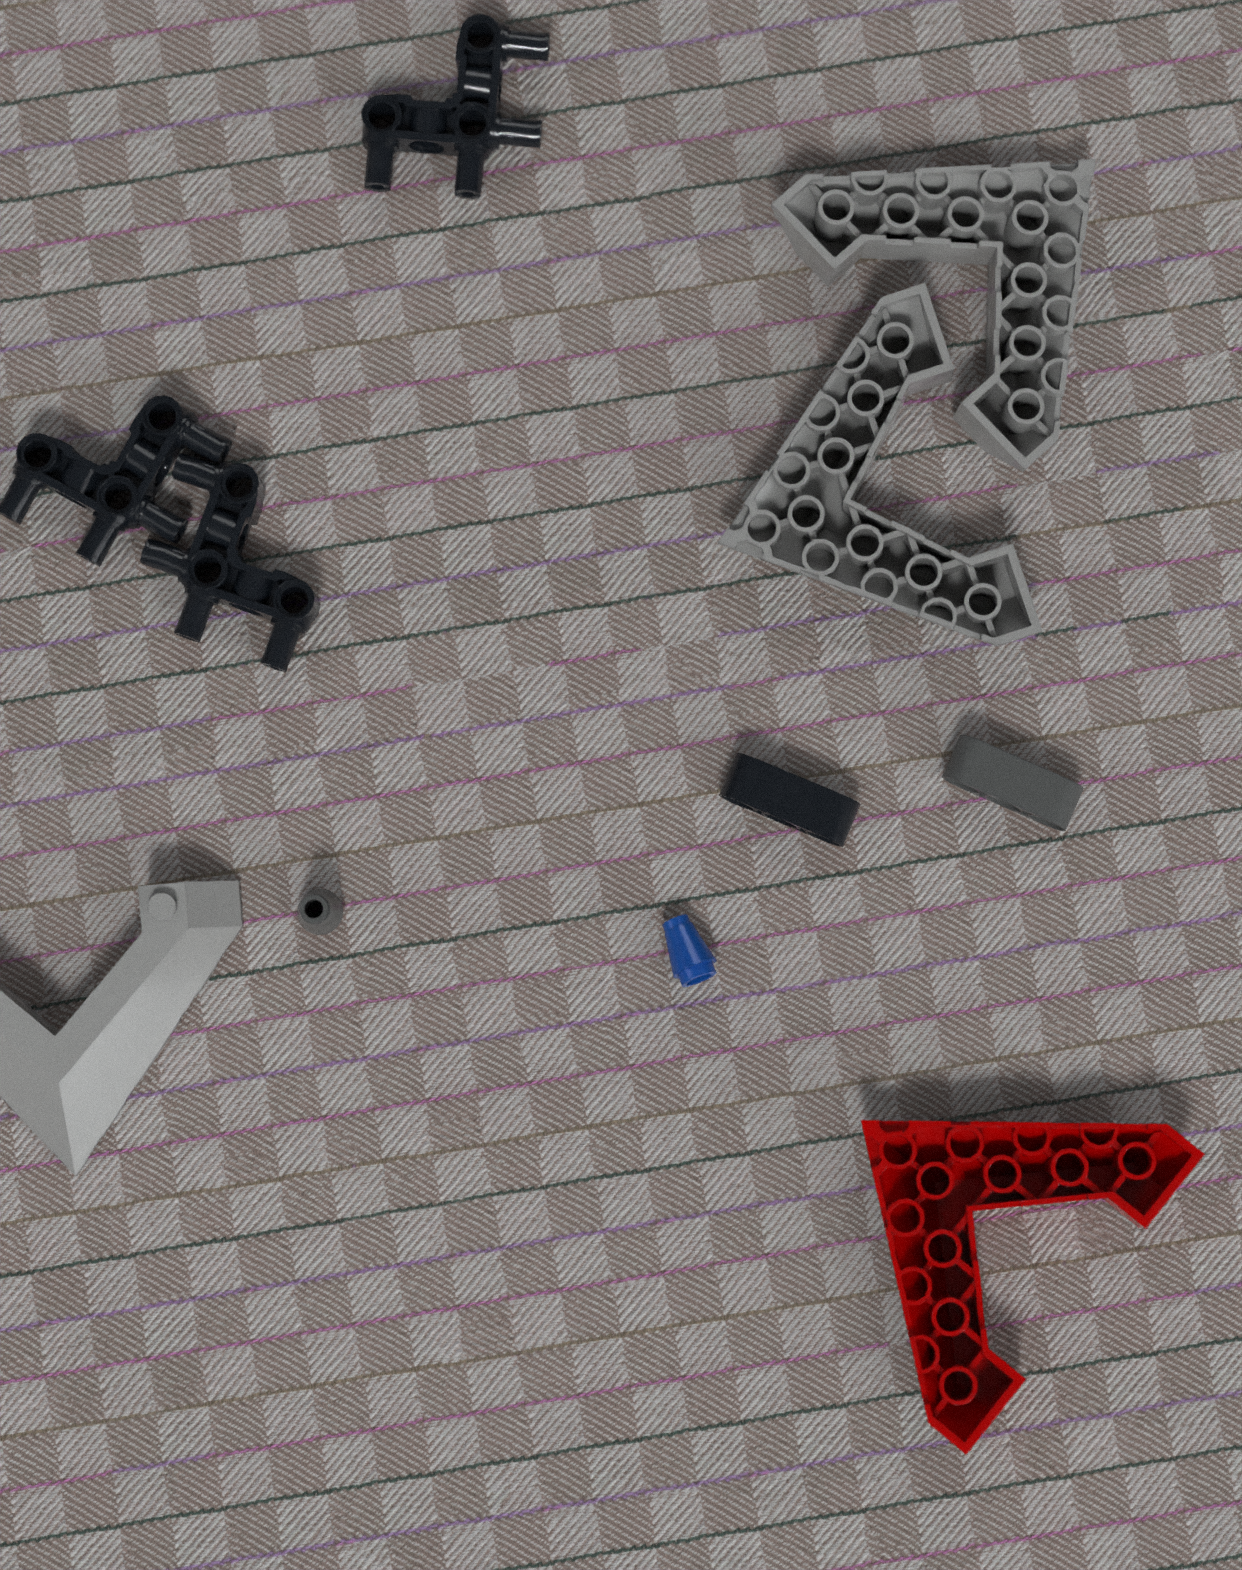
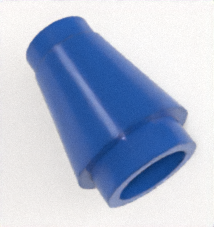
(688, 952)

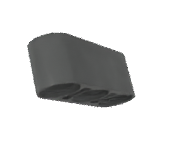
(1012, 782)

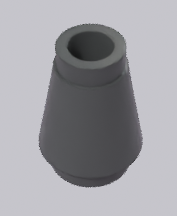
(331, 914)

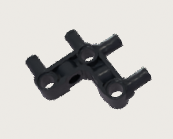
(438, 126)
(138, 469)
(221, 541)

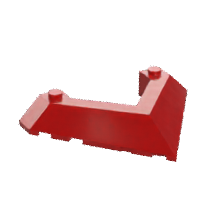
(941, 1172)

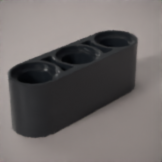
(789, 799)

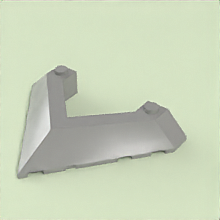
(1017, 221)
(805, 503)
(79, 1078)

